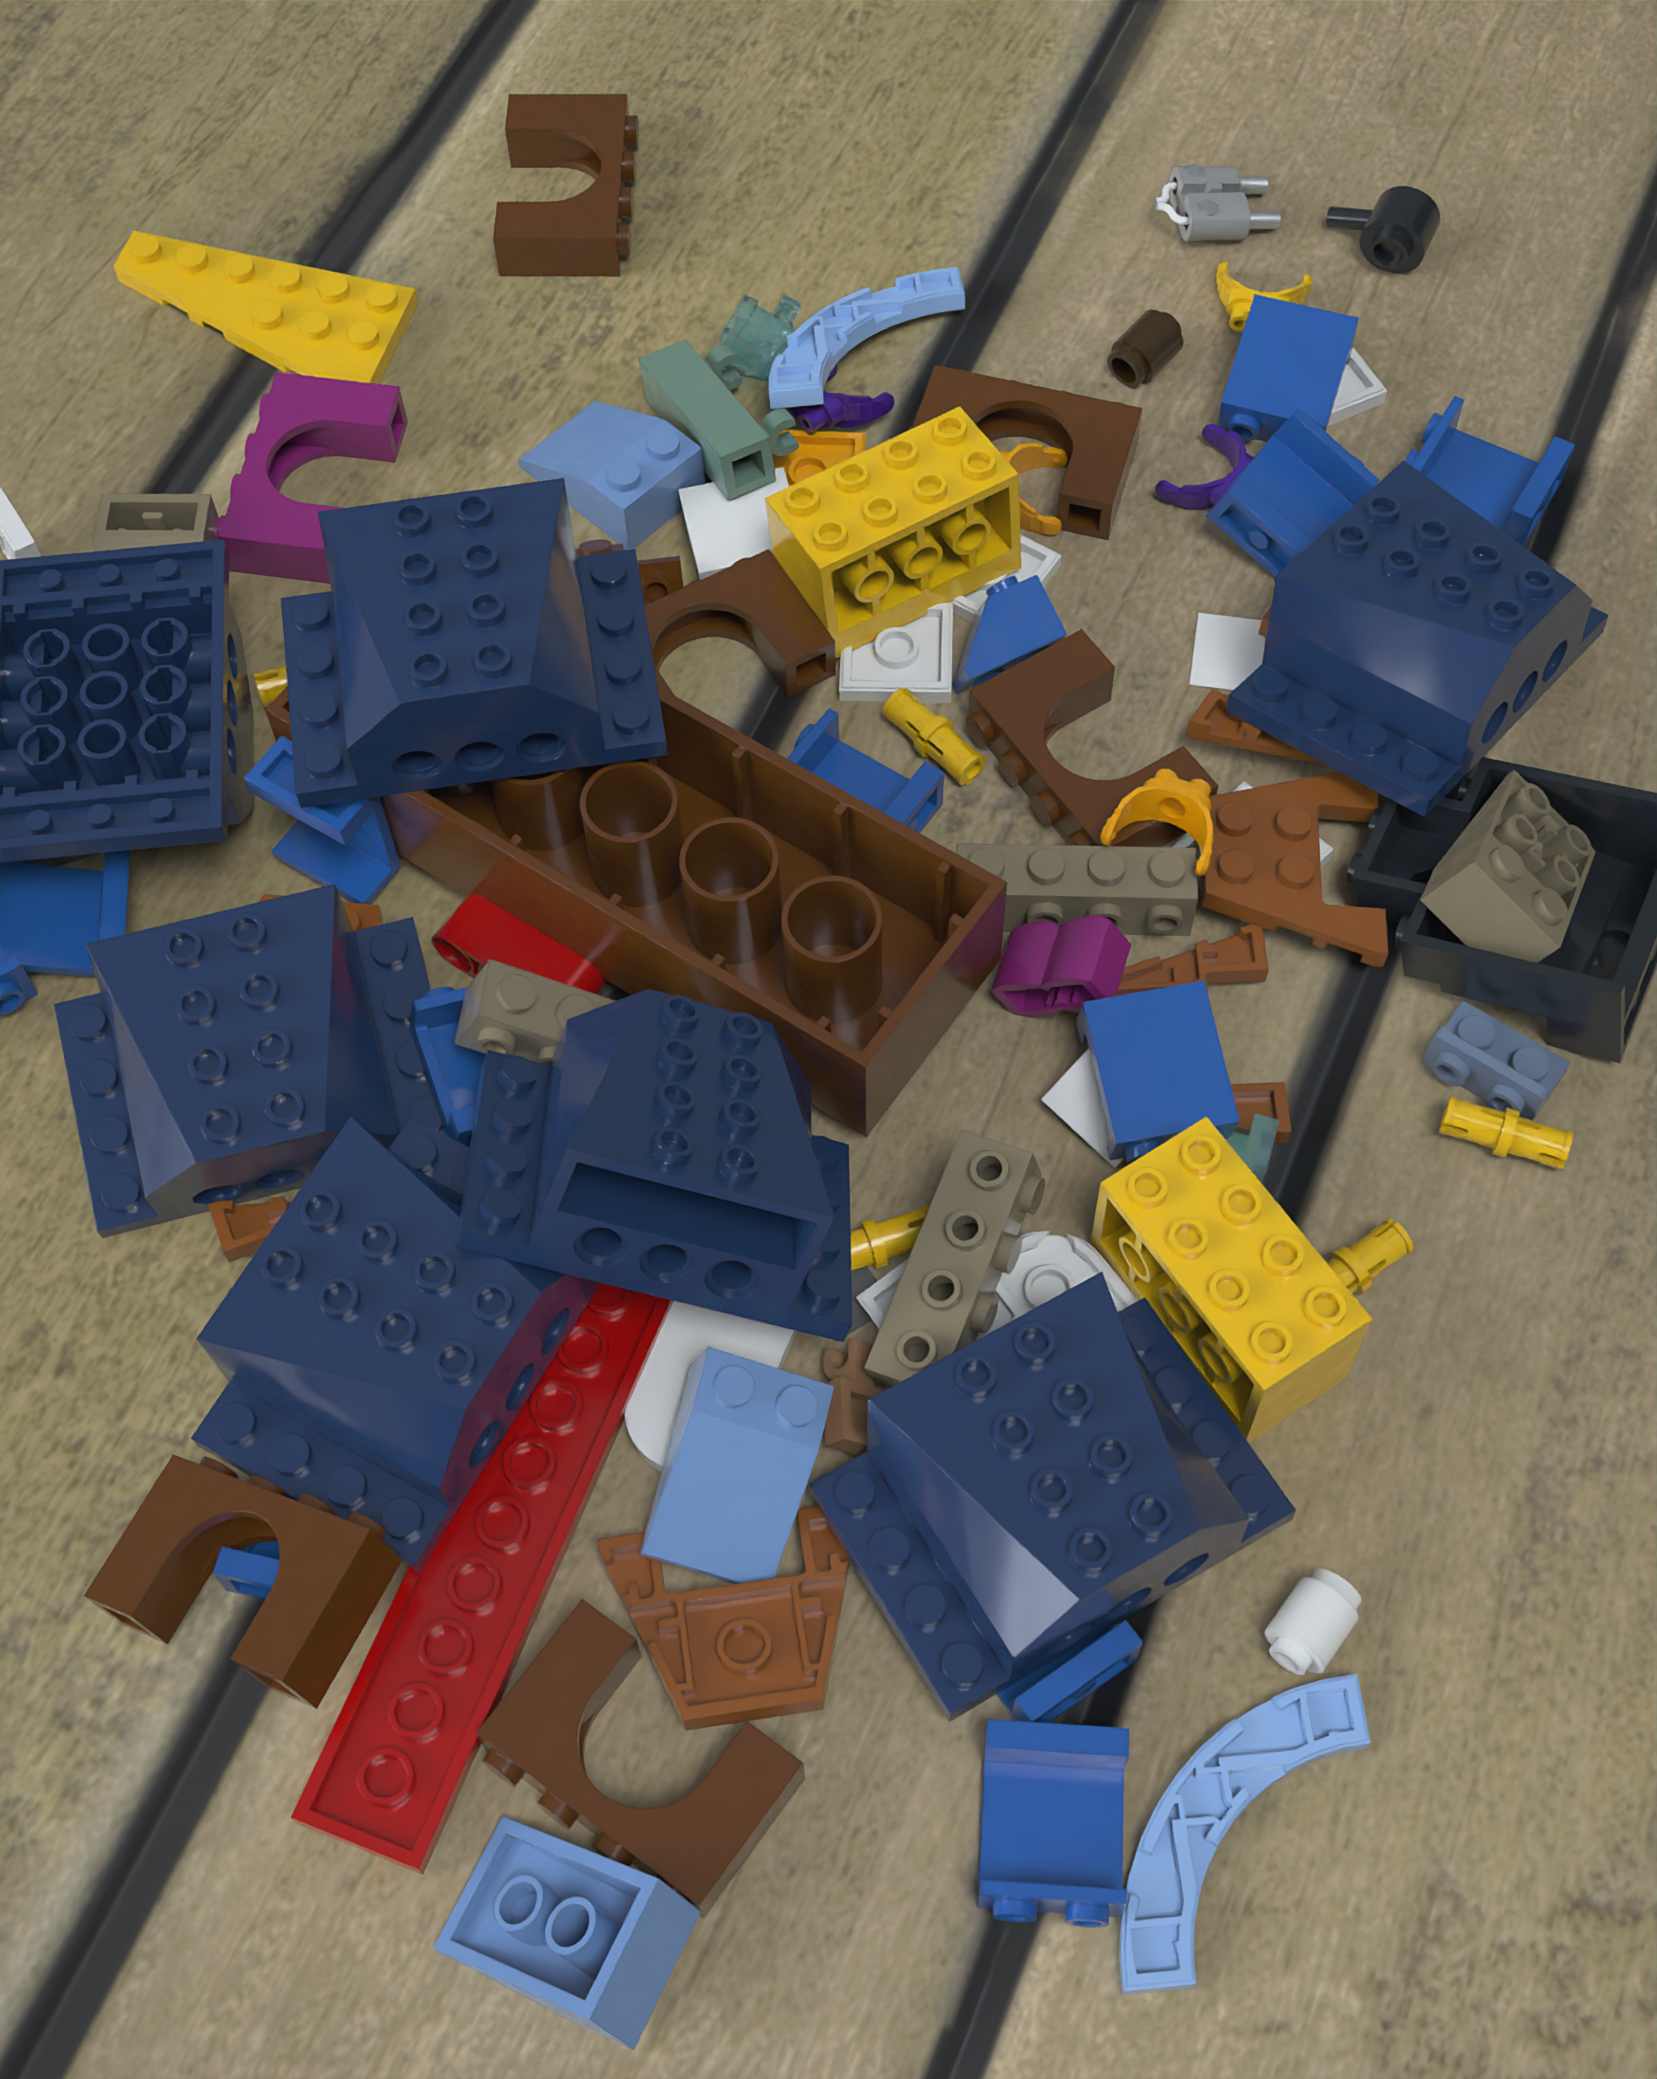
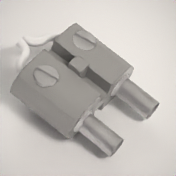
(1214, 203)

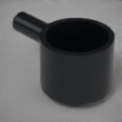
(1395, 230)

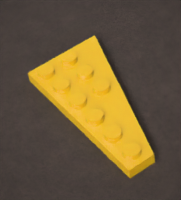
(274, 308)

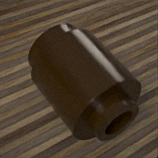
(1145, 348)

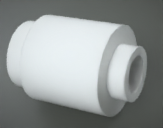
(1313, 1622)

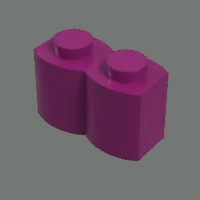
(1060, 966)

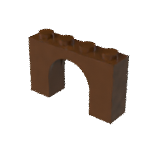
(585, 231)
(1092, 431)
(753, 606)
(1033, 701)
(324, 1584)
(542, 1738)

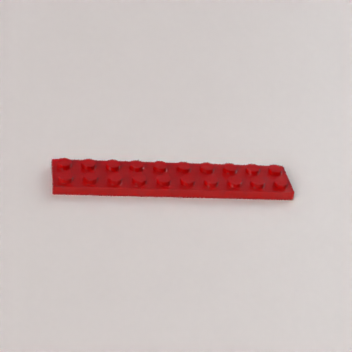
(471, 1606)

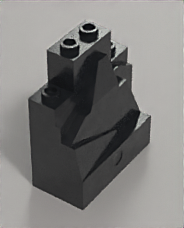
(1603, 970)

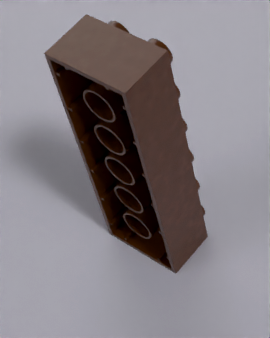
(731, 888)

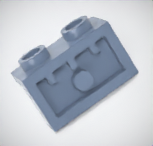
(1494, 1062)

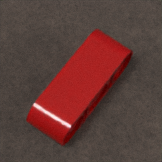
(486, 932)

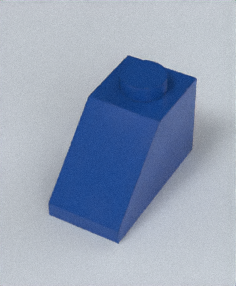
(1006, 630)

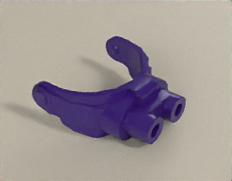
(842, 410)
(1206, 495)

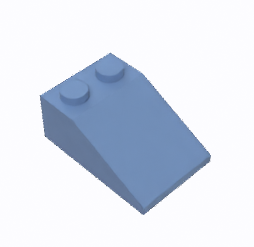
(619, 469)
(736, 1467)
(569, 1930)

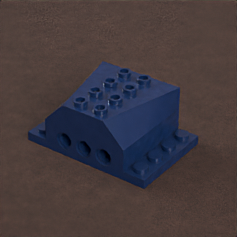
(1411, 641)
(465, 648)
(120, 703)
(239, 1053)
(665, 1164)
(376, 1349)
(1051, 1485)

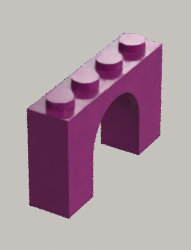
(297, 424)

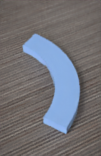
(822, 340)
(1202, 1806)

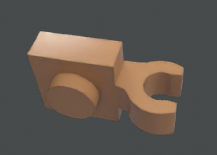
(849, 1402)

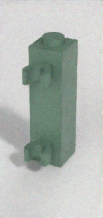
(698, 403)

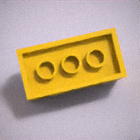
(899, 528)
(1229, 1277)

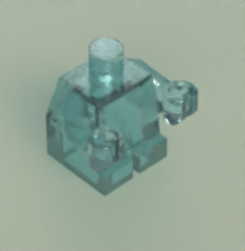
(759, 335)

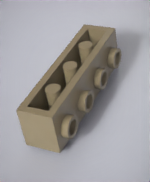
(1131, 886)
(519, 1012)
(958, 1258)

